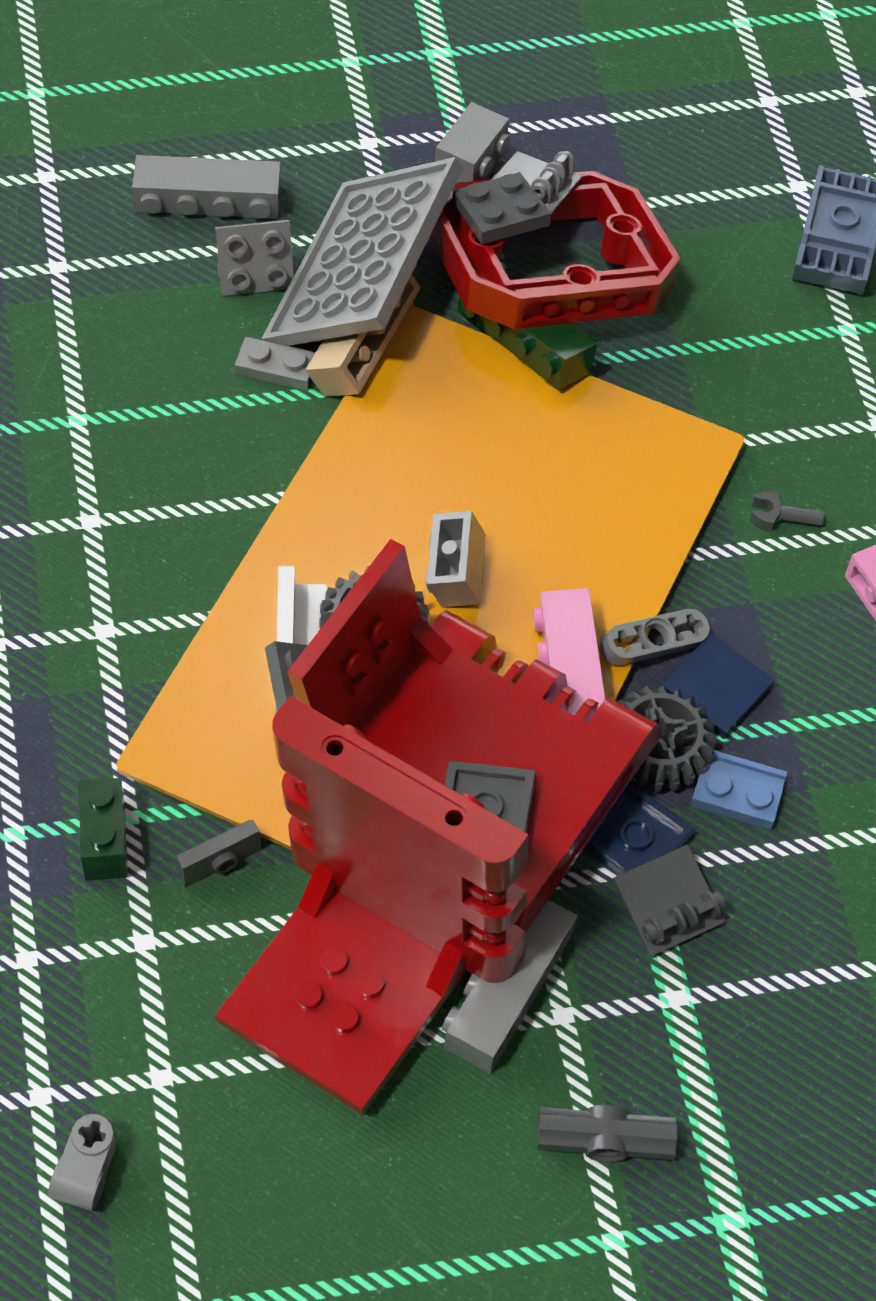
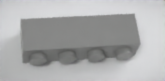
(206, 186)
(495, 1010)

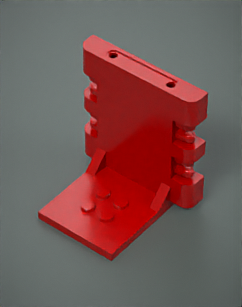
(439, 699)
(395, 910)

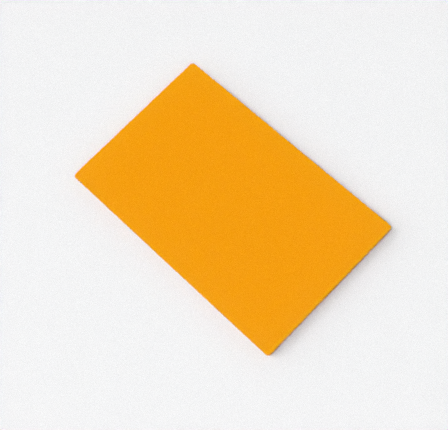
(562, 480)

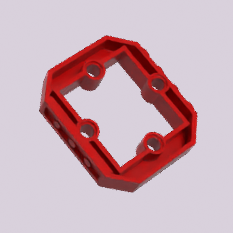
(581, 293)

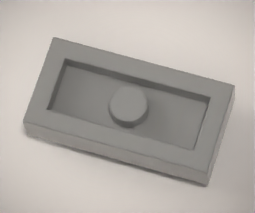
(274, 363)

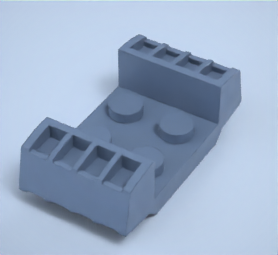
(838, 232)

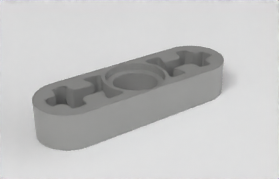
(643, 648)

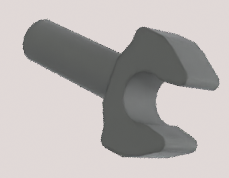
(779, 512)

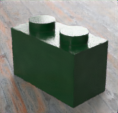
(103, 829)

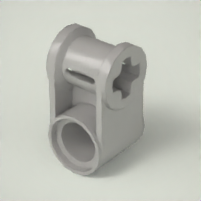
(82, 1169)

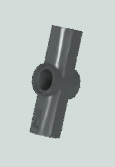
(607, 1133)

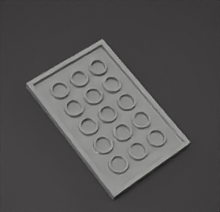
(363, 254)

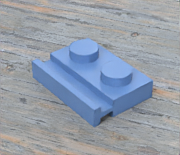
(740, 790)

